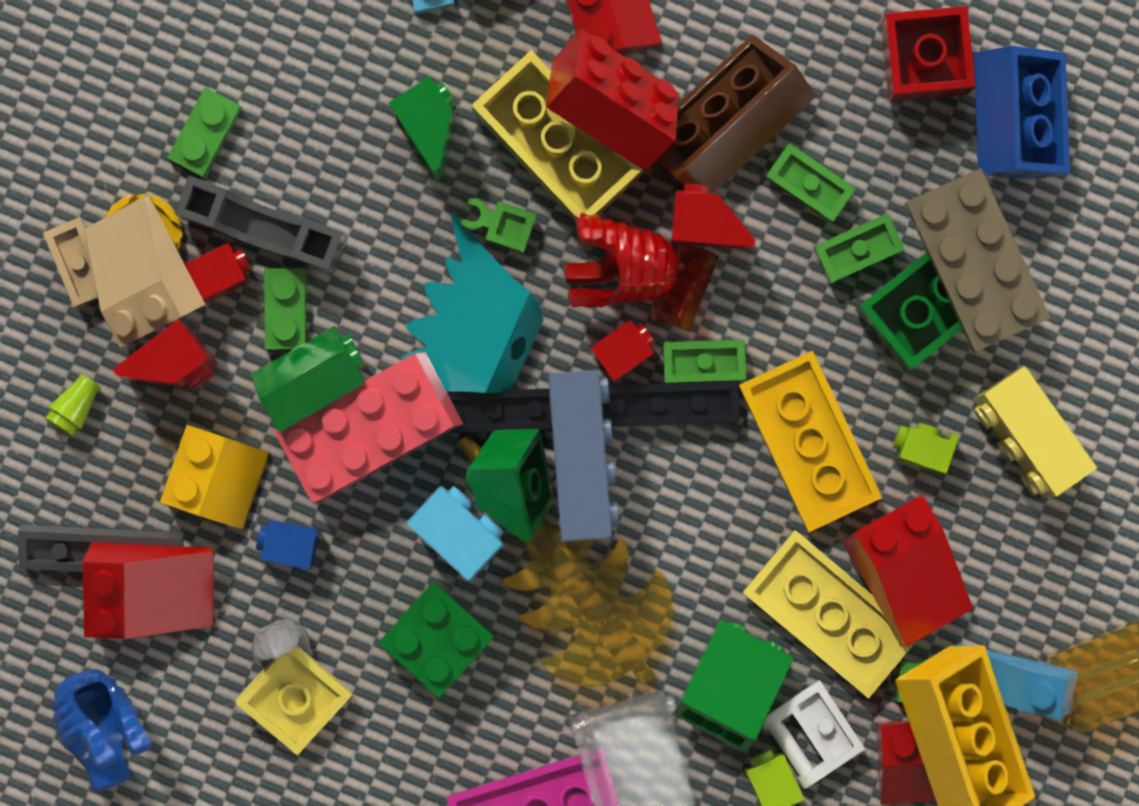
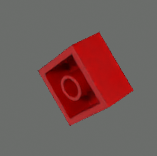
(927, 53)

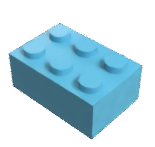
(456, 532)

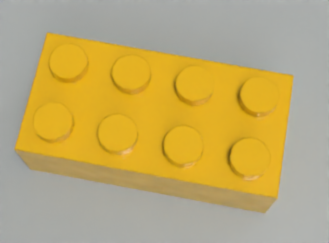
(964, 730)

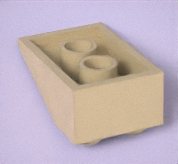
(138, 272)

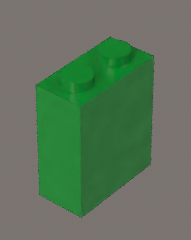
(309, 377)
(733, 685)

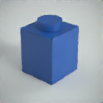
(288, 544)

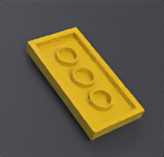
(810, 441)

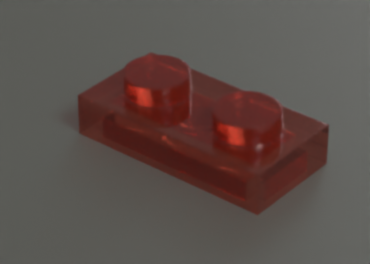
(683, 301)

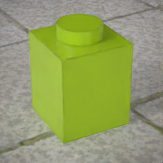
(773, 780)

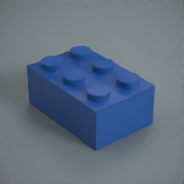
(1022, 113)

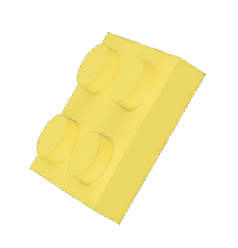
(293, 698)

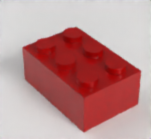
(613, 99)

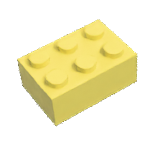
(1033, 434)

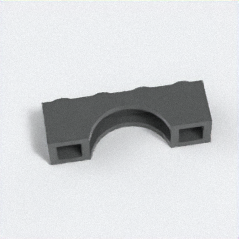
(260, 225)

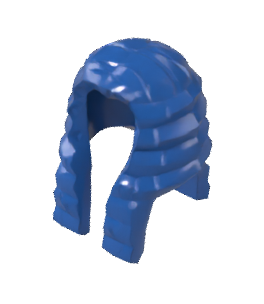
(91, 723)

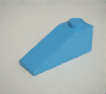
(1033, 685)

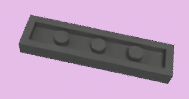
(66, 546)

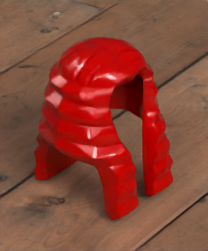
(639, 258)

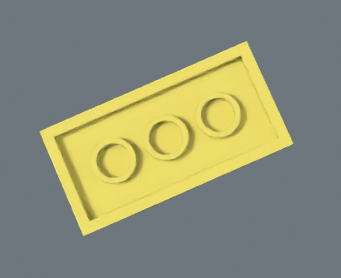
(828, 613)

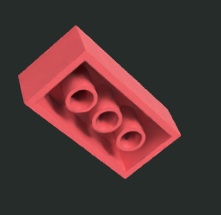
(369, 428)

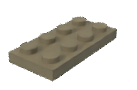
(977, 260)

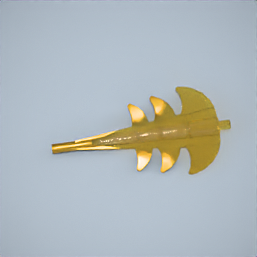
(610, 629)

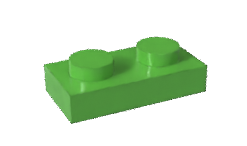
(204, 132)
(810, 183)
(859, 248)
(285, 308)
(704, 361)

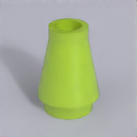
(73, 405)

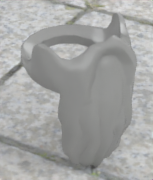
(278, 640)

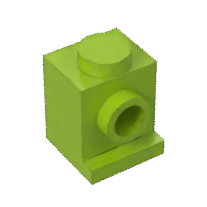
(925, 447)

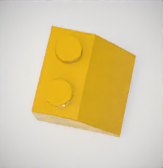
(214, 477)

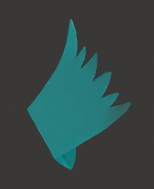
(477, 322)

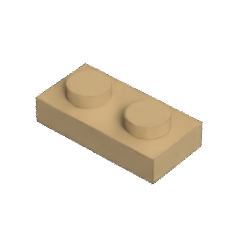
(73, 261)

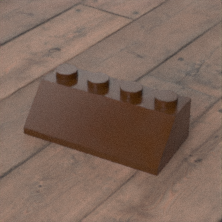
(733, 115)

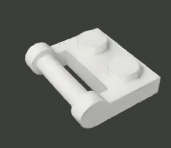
(824, 728)

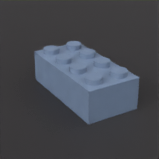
(580, 455)

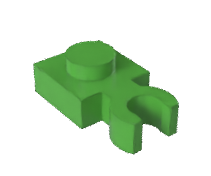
(506, 226)

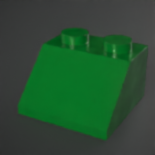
(428, 122)
(513, 480)

